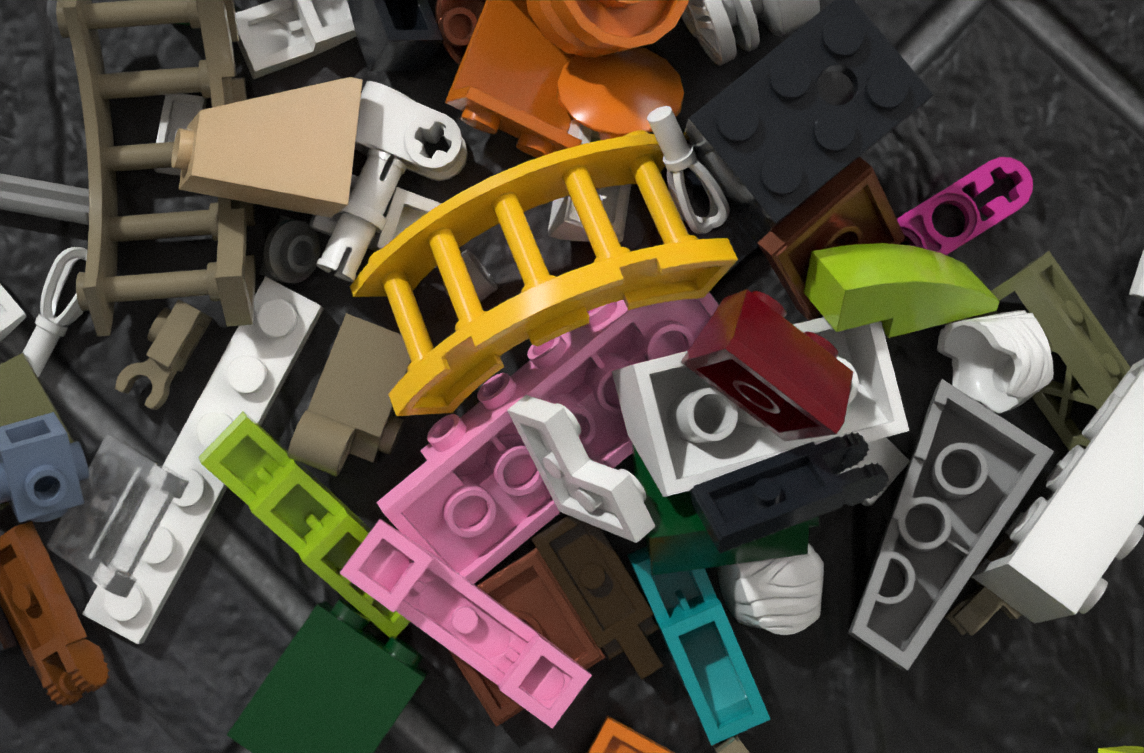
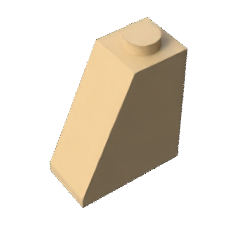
(275, 148)

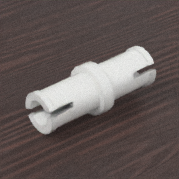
(362, 215)

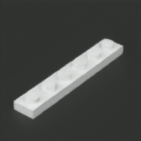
(245, 381)

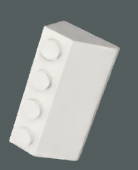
(697, 434)

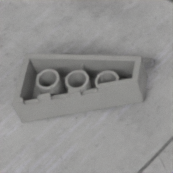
(947, 513)

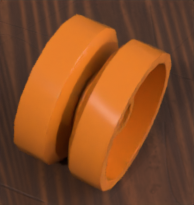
(604, 26)

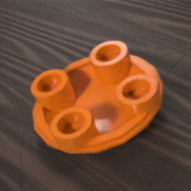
(618, 90)

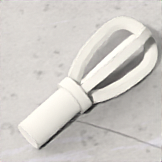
(679, 156)
(49, 326)

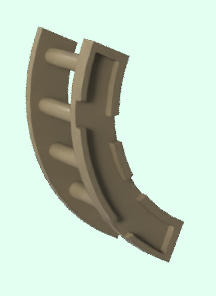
(234, 273)

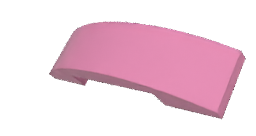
(466, 622)

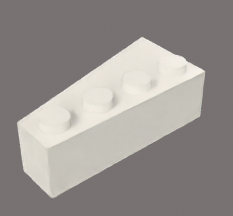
(1086, 520)

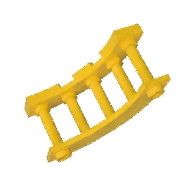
(548, 304)

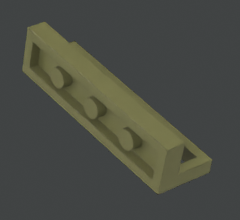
(1073, 335)

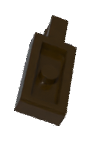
(600, 591)

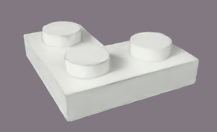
(577, 483)

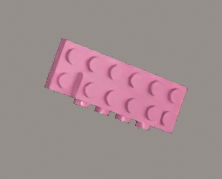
(479, 484)

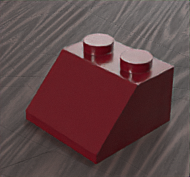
(772, 367)

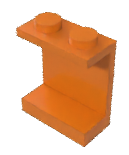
(512, 80)

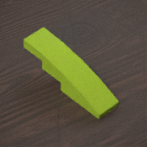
(295, 509)

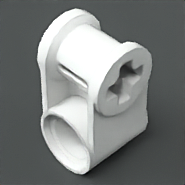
(402, 127)

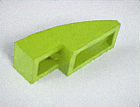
(895, 285)

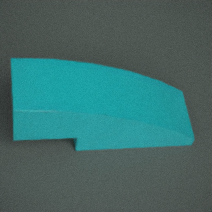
(702, 649)

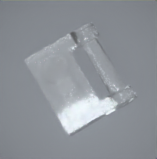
(119, 514)

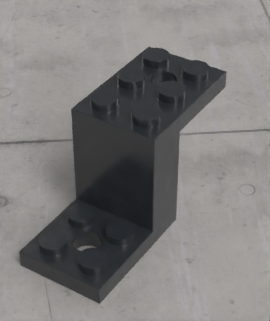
(776, 138)

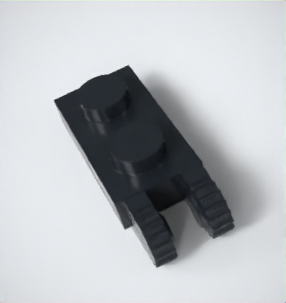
(786, 490)

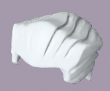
(998, 358)
(775, 593)

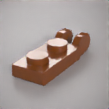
(46, 619)

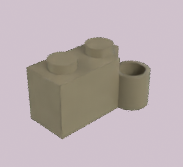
(352, 399)

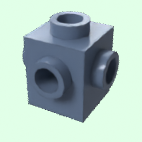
(40, 469)

